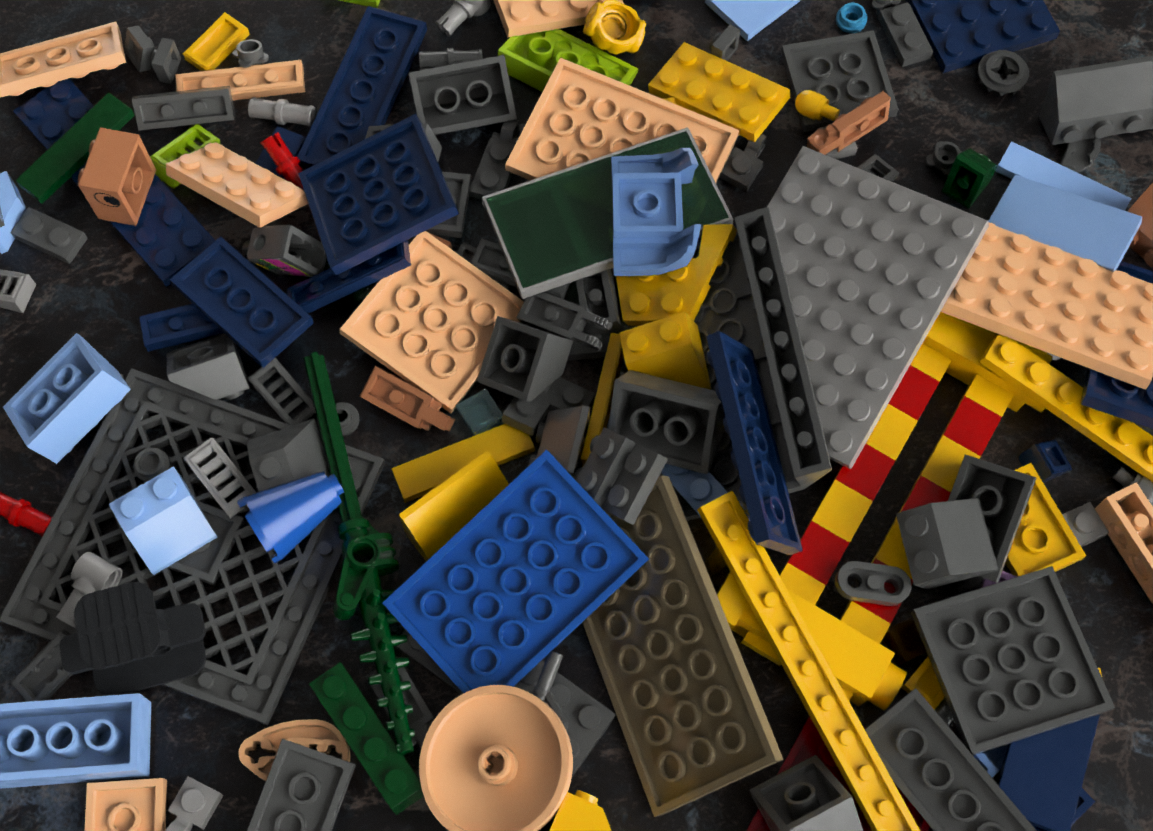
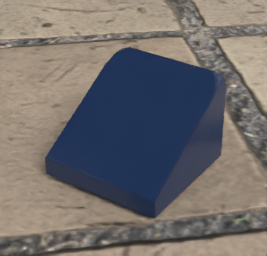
(1047, 460)

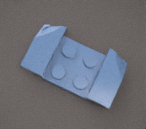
(650, 213)

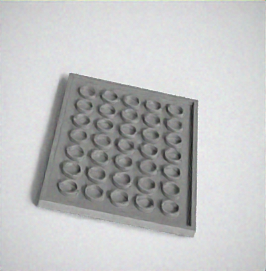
(864, 283)

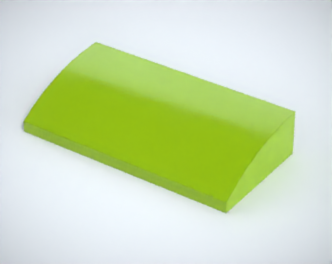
(535, 56)

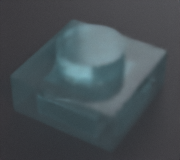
(479, 412)

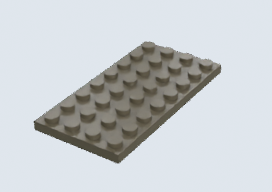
(677, 667)

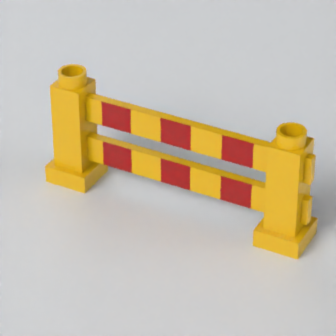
(854, 641)

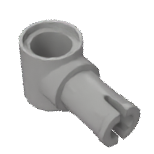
(460, 12)
(89, 575)

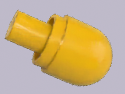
(815, 106)

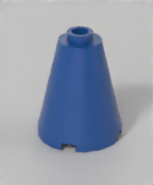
(291, 511)

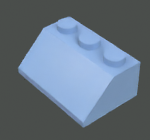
(65, 399)

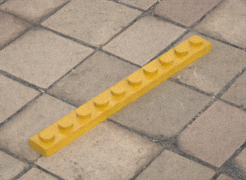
(806, 667)

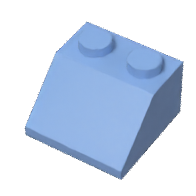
(163, 520)

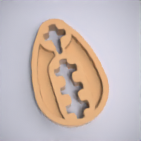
(304, 732)

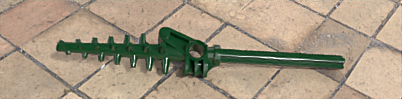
(360, 581)

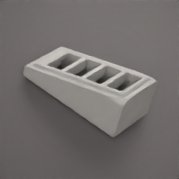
(21, 292)
(206, 460)

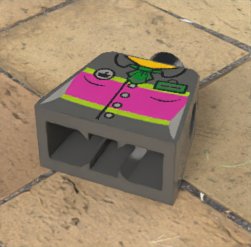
(271, 247)

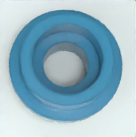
(851, 11)

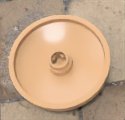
(495, 761)

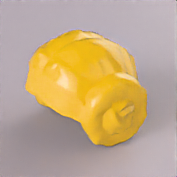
(614, 27)

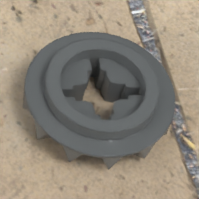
(1013, 67)

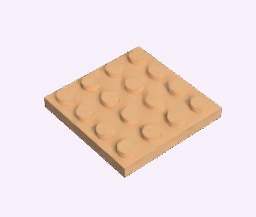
(432, 320)

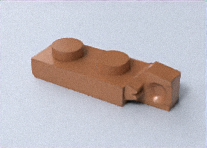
(851, 126)
(405, 401)

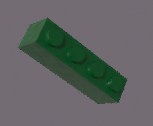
(367, 738)

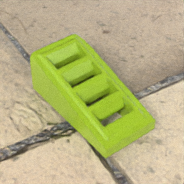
(177, 148)

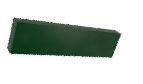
(72, 149)

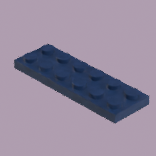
(364, 84)
(753, 444)

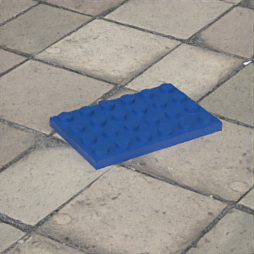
(516, 579)

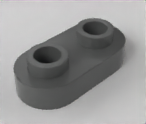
(871, 583)

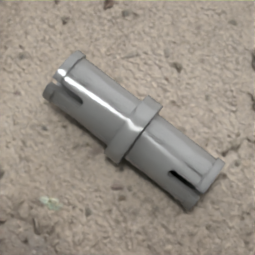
(281, 111)

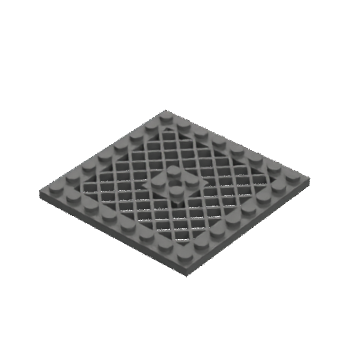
(45, 577)

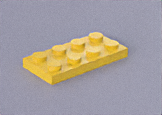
(720, 90)

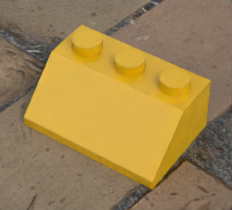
(452, 504)

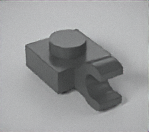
(744, 165)

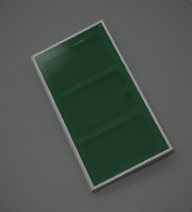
(563, 221)

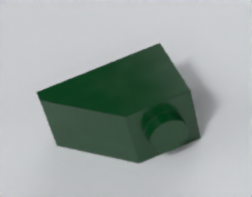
(968, 177)

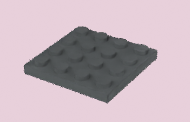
(1011, 660)

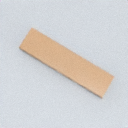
(249, 82)

